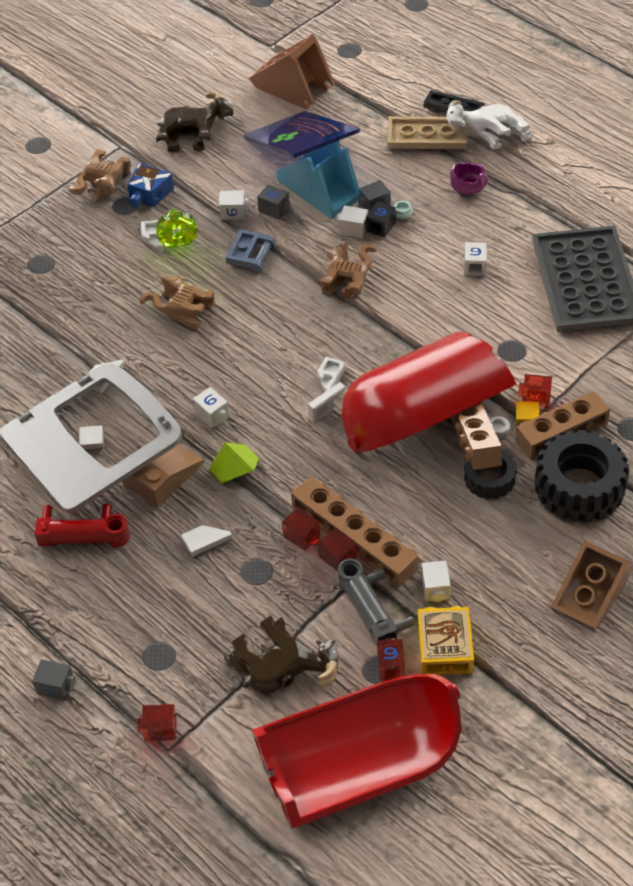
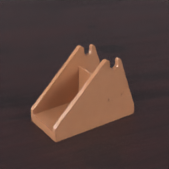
(291, 72)

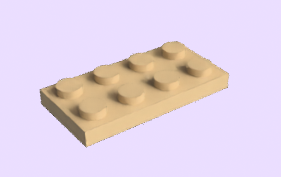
(425, 133)

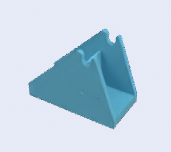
(323, 179)

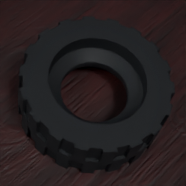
(492, 488)

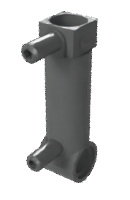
(366, 601)

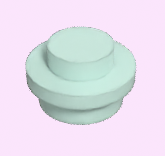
(403, 209)

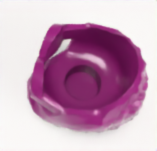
(468, 178)

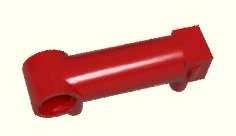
(82, 530)

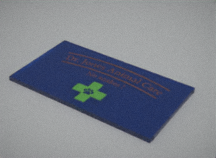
(301, 133)

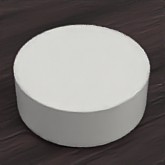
(501, 426)

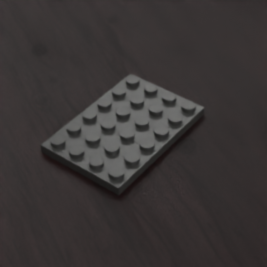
(585, 277)

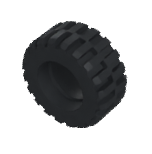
(576, 499)

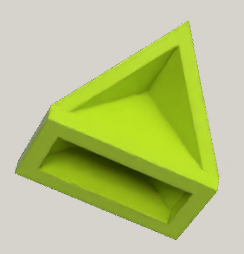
(233, 462)

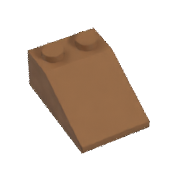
(164, 475)
(592, 585)

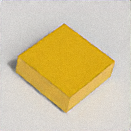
(526, 411)

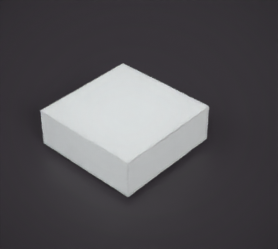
(91, 437)

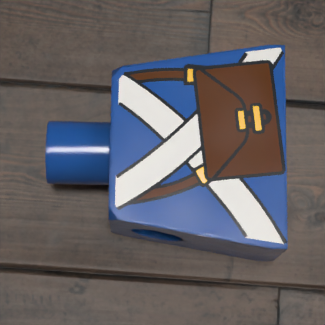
(149, 185)

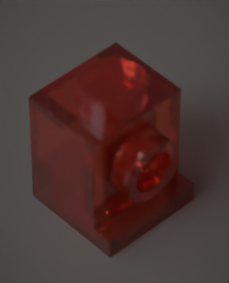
(536, 389)

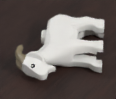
(489, 121)

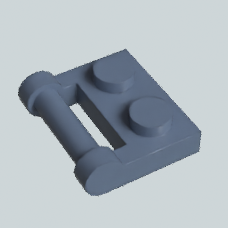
(244, 247)

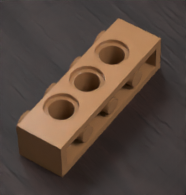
(584, 413)
(477, 437)

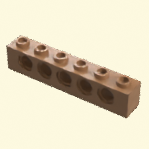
(335, 513)

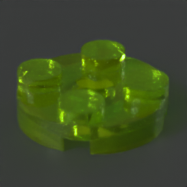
(173, 220)

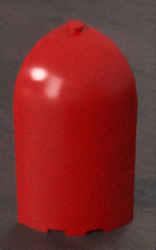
(421, 390)
(360, 745)

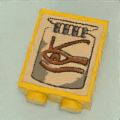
(445, 640)

